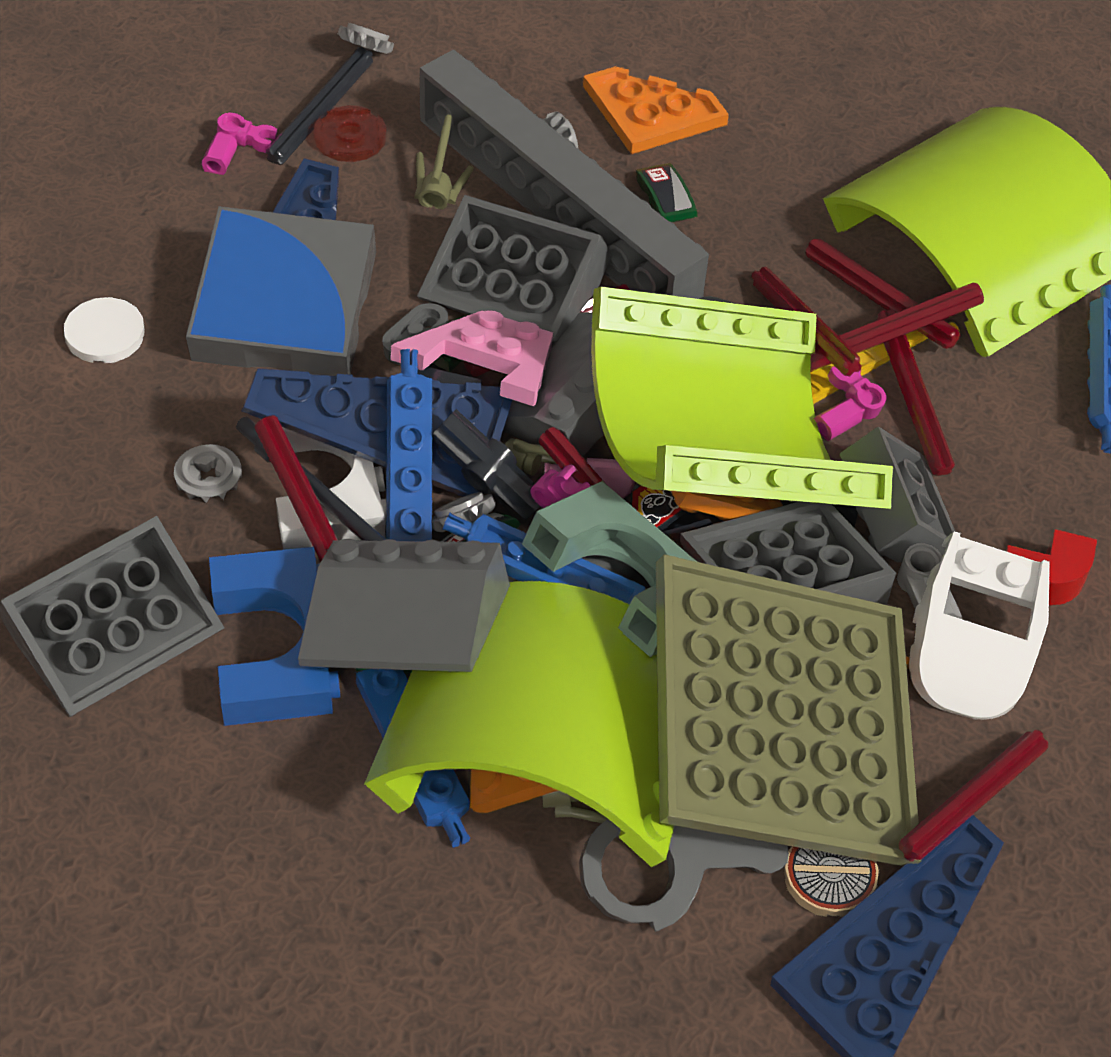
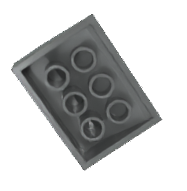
(515, 266)
(565, 395)
(798, 546)
(403, 605)
(110, 616)

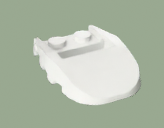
(966, 664)

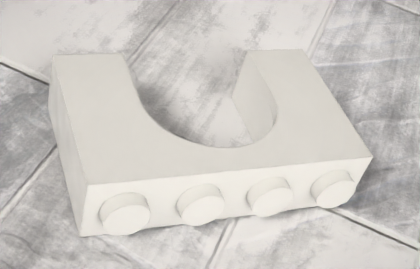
(357, 490)

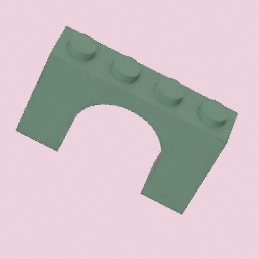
(606, 525)

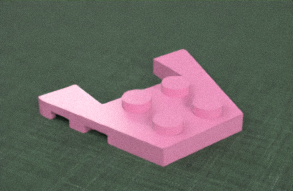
(491, 342)

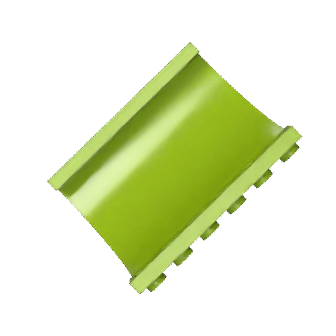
(999, 207)
(717, 401)
(547, 701)

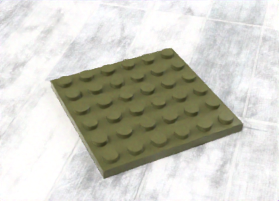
(782, 713)

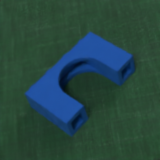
(278, 686)

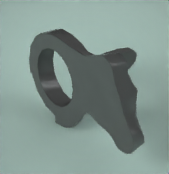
(688, 857)

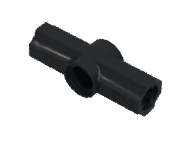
(487, 465)

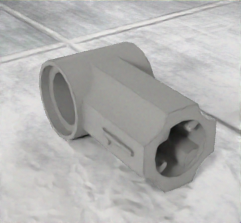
(924, 558)

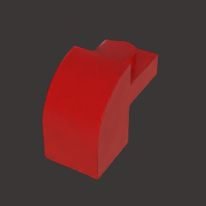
(1069, 563)

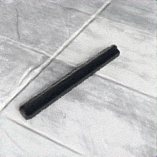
(318, 106)

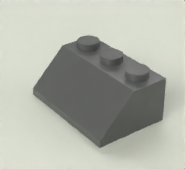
(916, 504)

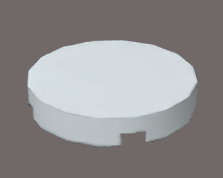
(104, 330)

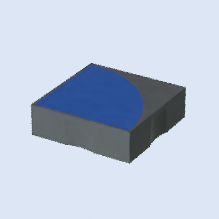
(282, 292)

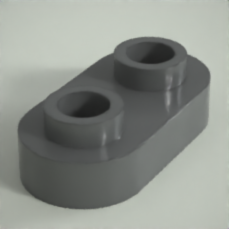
(414, 324)

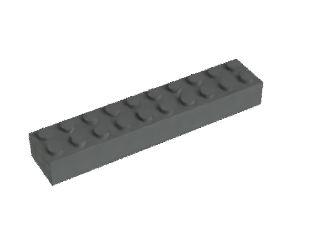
(557, 178)

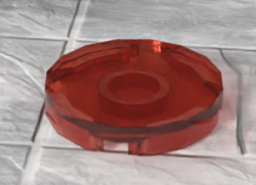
(350, 143)

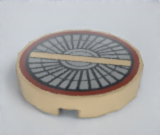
(829, 881)

